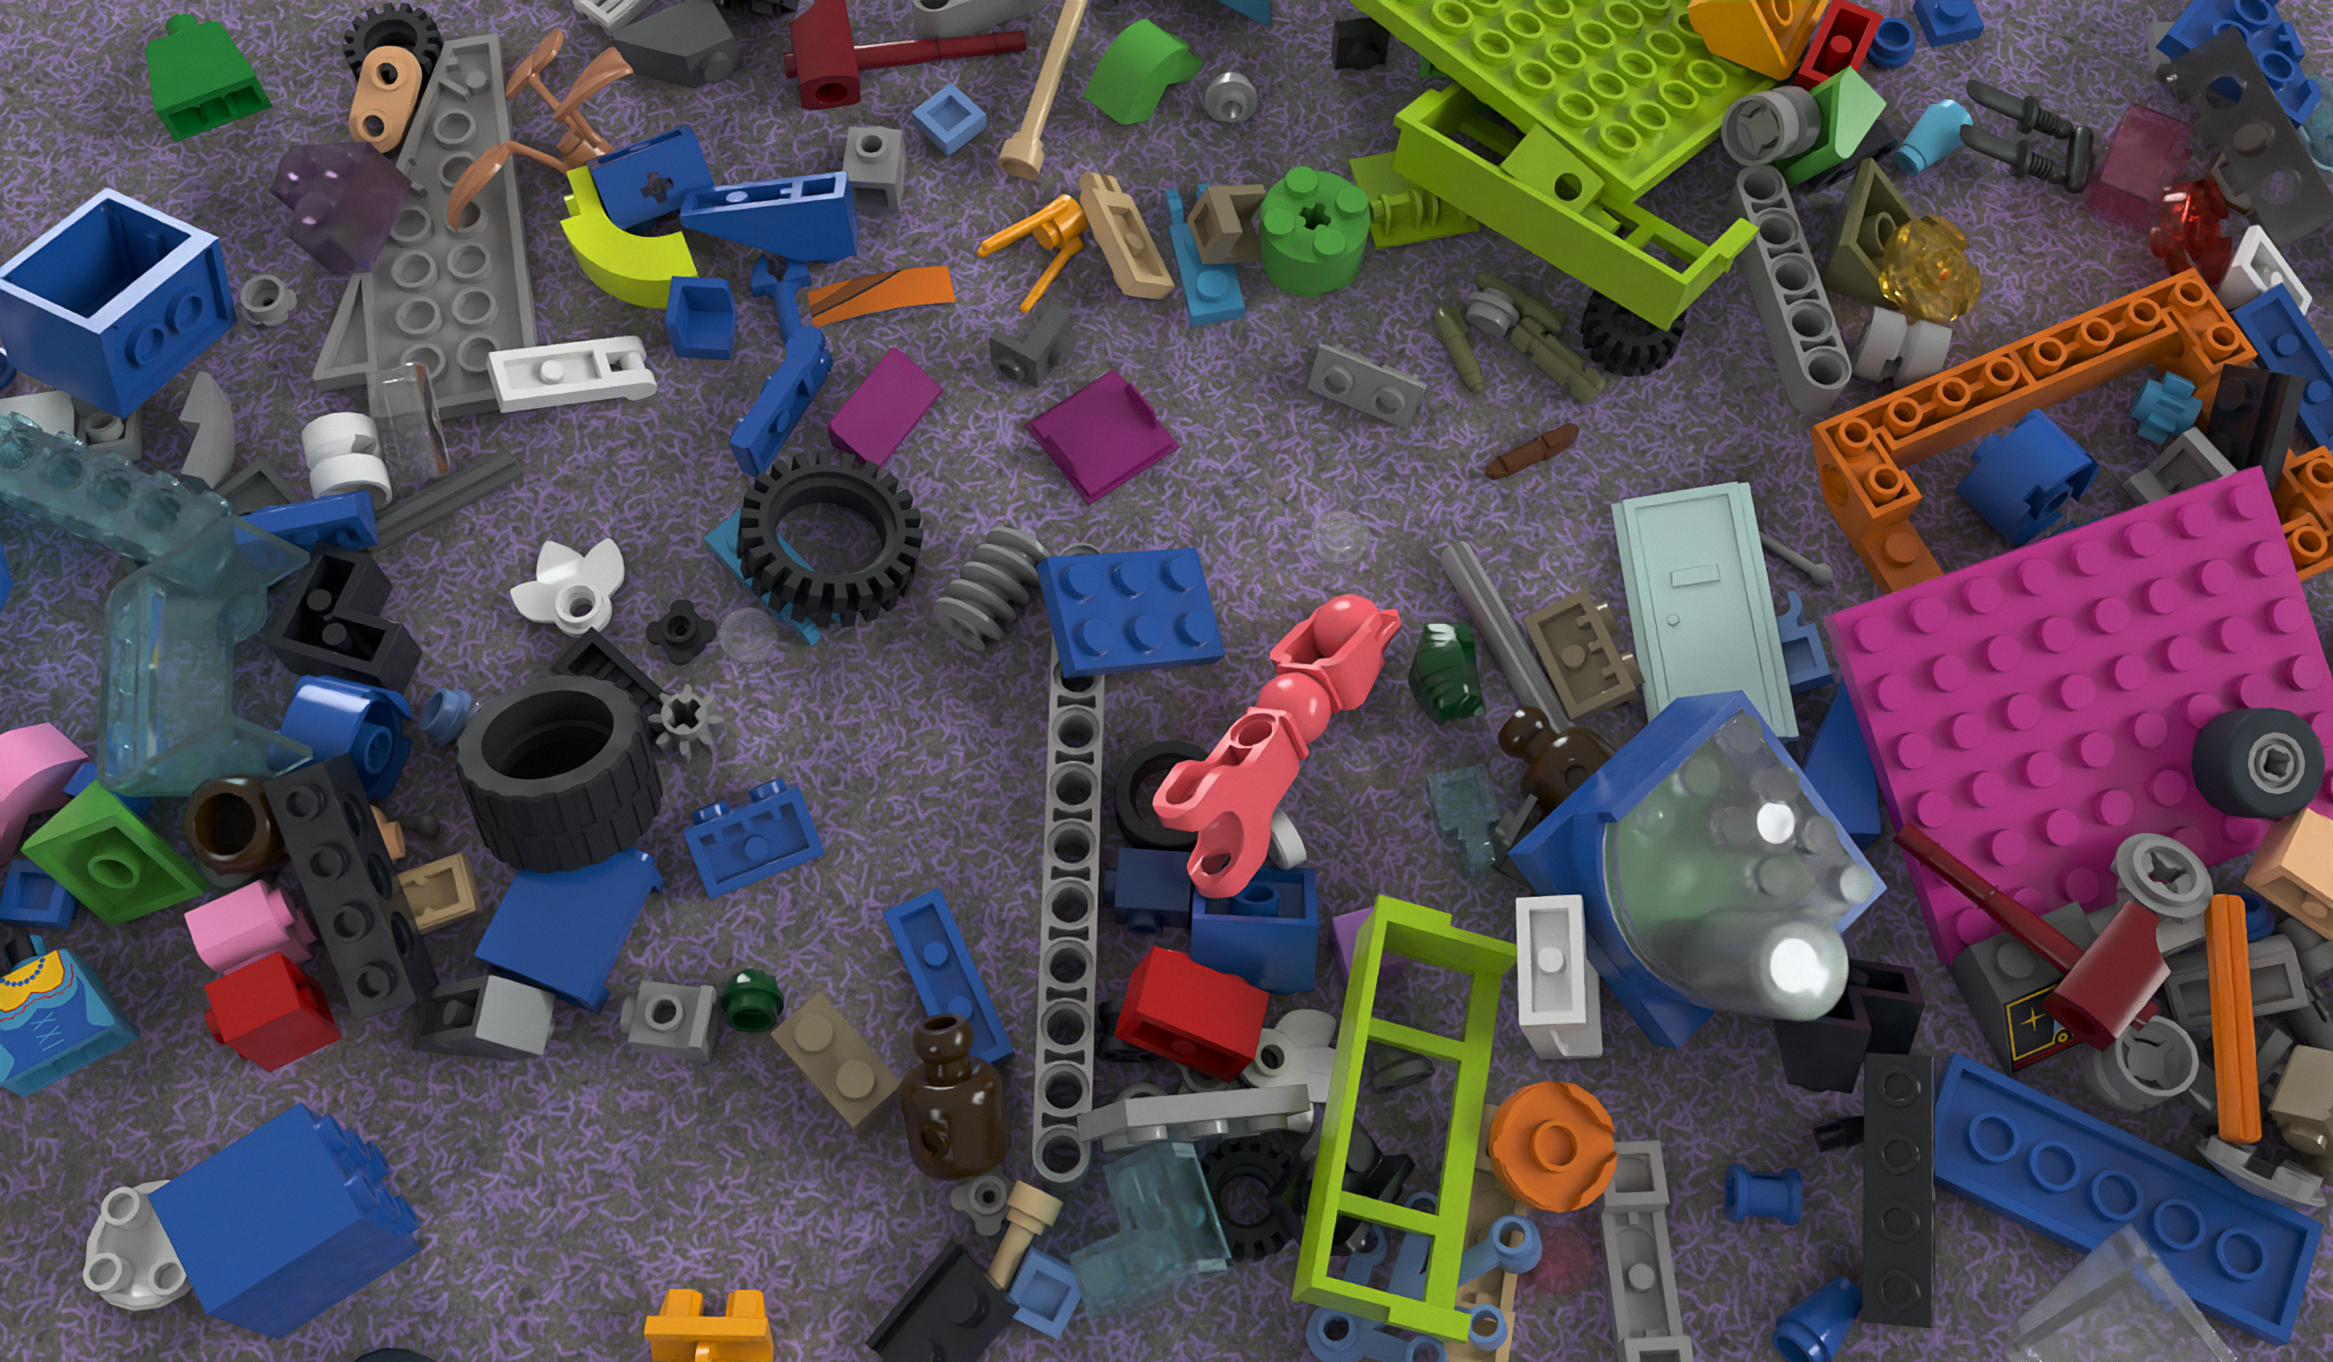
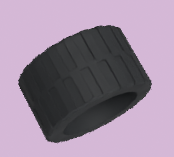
(570, 816)

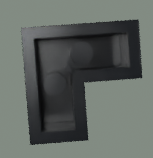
(336, 626)
(1871, 1016)

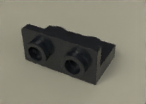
(1365, 1174)

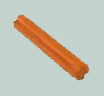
(2232, 1020)

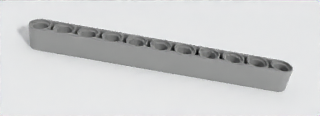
(1065, 941)

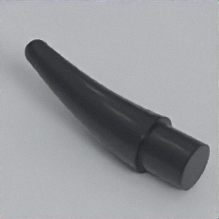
(1844, 1132)

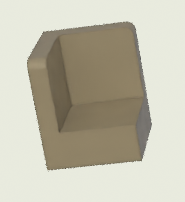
(1224, 224)

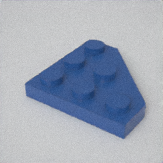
(2268, 39)

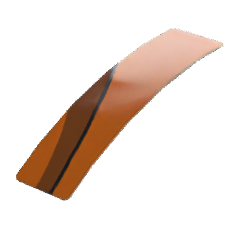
(880, 293)

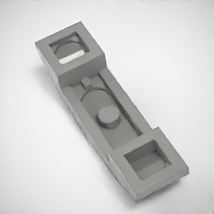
(1639, 1258)

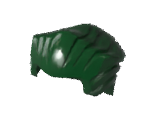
(1446, 673)

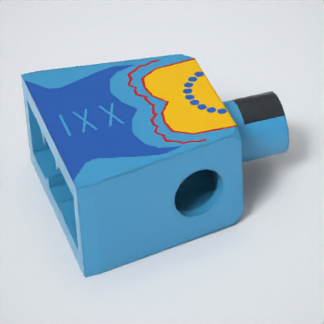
(53, 1016)

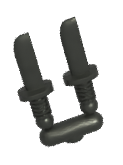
(2020, 156)

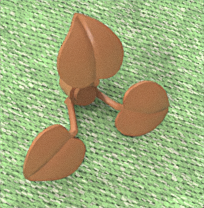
(577, 144)

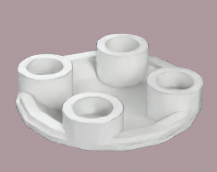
(131, 1255)

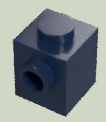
(1149, 890)

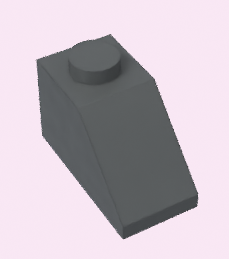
(680, 45)
(485, 1019)

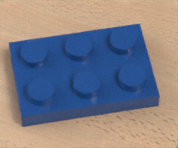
(1130, 611)

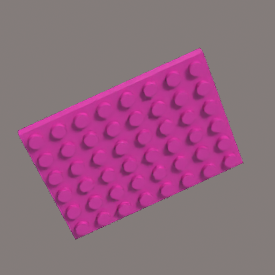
(2061, 694)

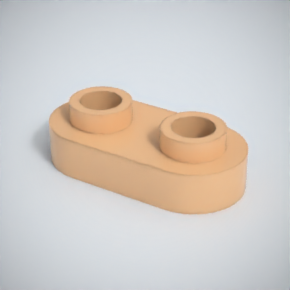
(389, 102)

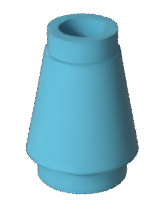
(1932, 137)

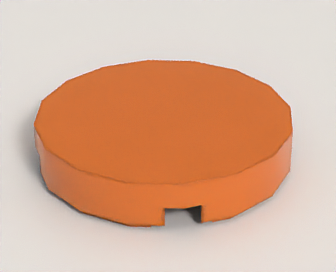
(1552, 1146)

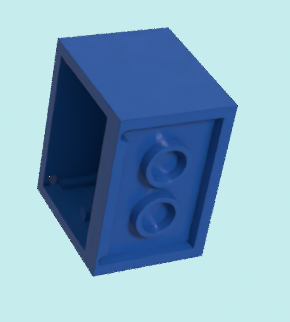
(114, 302)
(286, 1222)

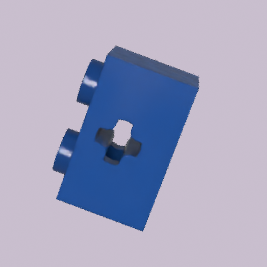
(623, 172)

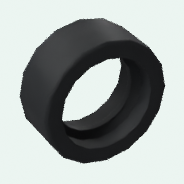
(1142, 763)

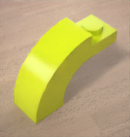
(620, 262)

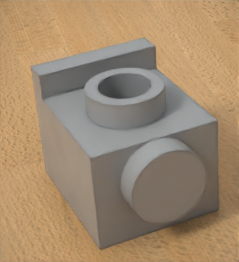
(687, 1035)

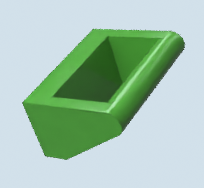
(1847, 113)

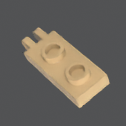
(1123, 238)

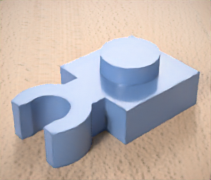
(1802, 649)

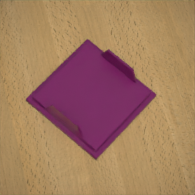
(1102, 436)

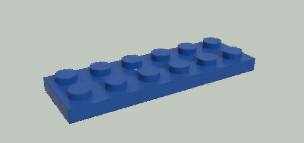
(2087, 1179)

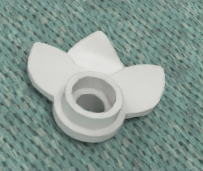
(570, 581)
(1302, 1056)

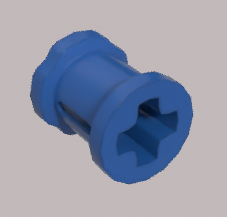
(1763, 1194)

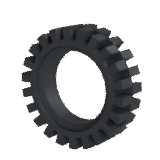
(828, 594)

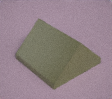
(1860, 233)

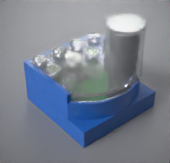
(1706, 872)

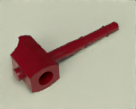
(829, 62)
(2100, 986)

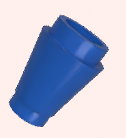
(1818, 1323)

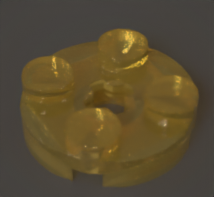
(1933, 290)

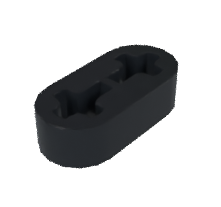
(1875, 144)

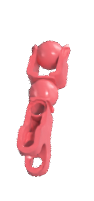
(1258, 758)

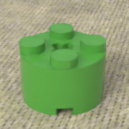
(1313, 232)

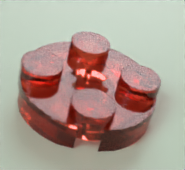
(2191, 230)

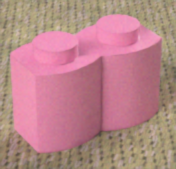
(251, 927)

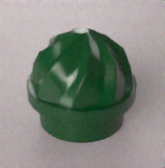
(752, 1001)

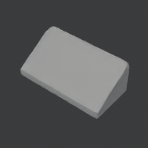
(2273, 979)

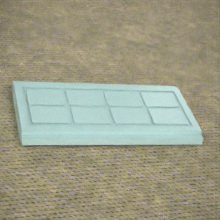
(1702, 600)

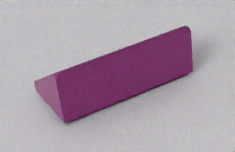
(883, 409)

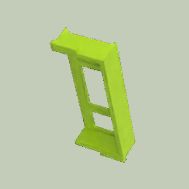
(1549, 228)
(1427, 938)

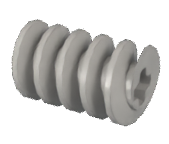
(989, 584)

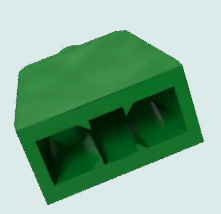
(200, 78)

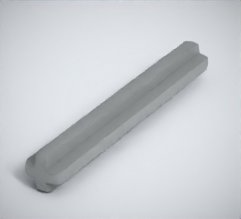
(1502, 634)

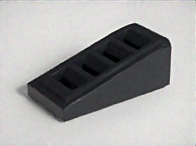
(594, 643)

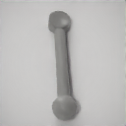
(1820, 574)

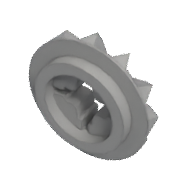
(2165, 860)

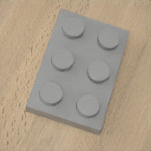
(1193, 1116)

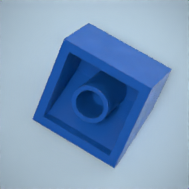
(1262, 931)

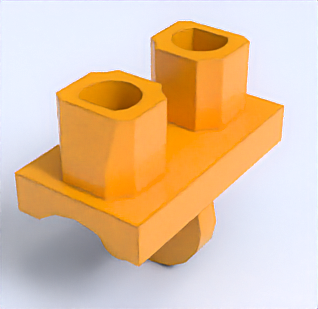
(687, 1336)

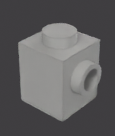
(876, 168)

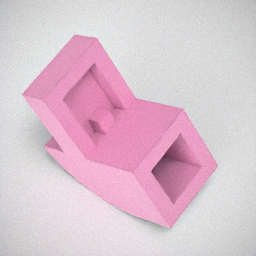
(33, 772)

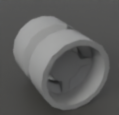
(1770, 125)
(1899, 350)
(2141, 1067)

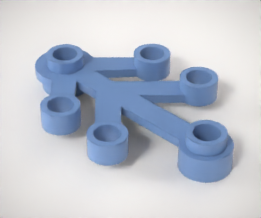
(1409, 1282)

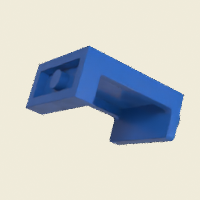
(569, 926)

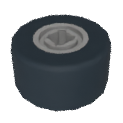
(2258, 763)

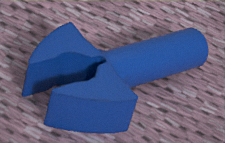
(782, 292)

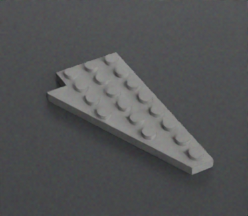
(436, 289)

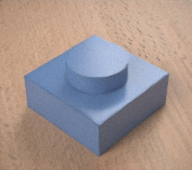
(949, 119)
(1045, 1292)

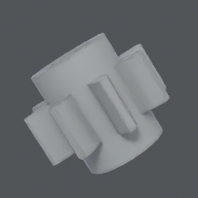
(681, 737)

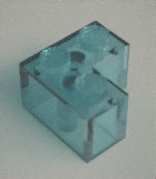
(1166, 1236)

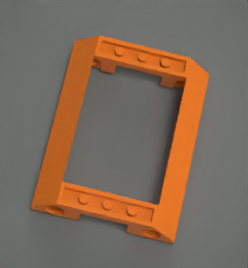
(2166, 324)

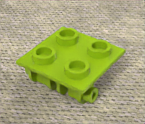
(1402, 209)

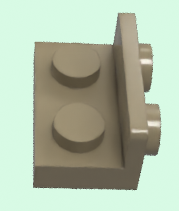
(1582, 657)

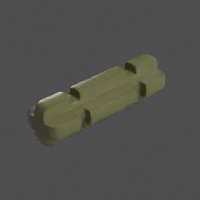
(1557, 360)

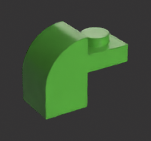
(1138, 70)

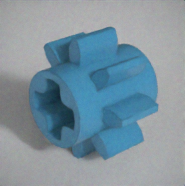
(2164, 407)

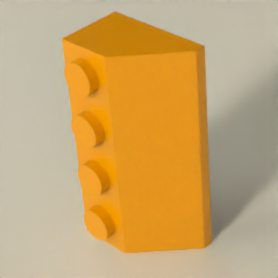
(1757, 32)

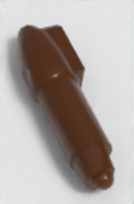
(1540, 448)

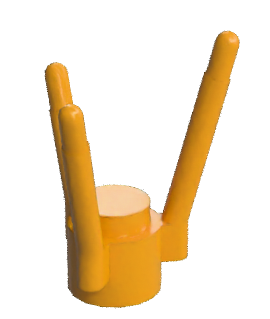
(1052, 226)

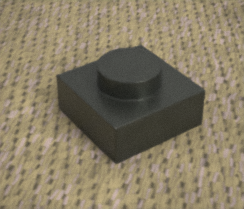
(1359, 44)

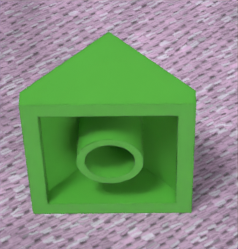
(112, 858)

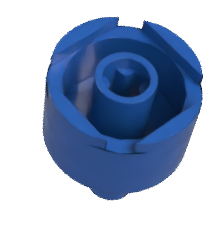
(2027, 477)
(352, 718)

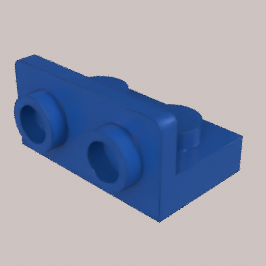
(334, 519)
(752, 838)

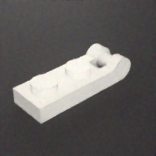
(570, 373)

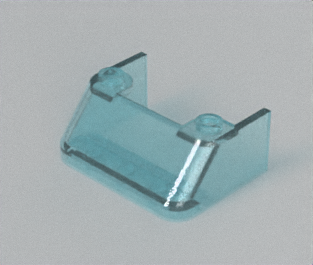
(171, 665)

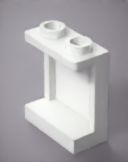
(1556, 980)

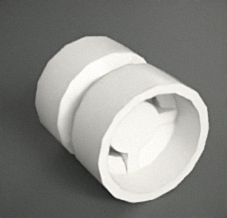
(346, 457)

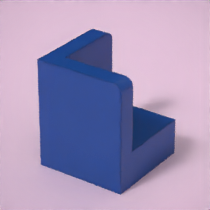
(701, 318)

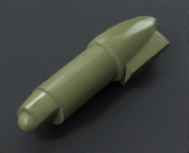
(1526, 306)
(1453, 334)

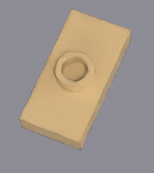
(442, 892)

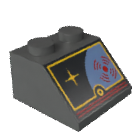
(2006, 989)

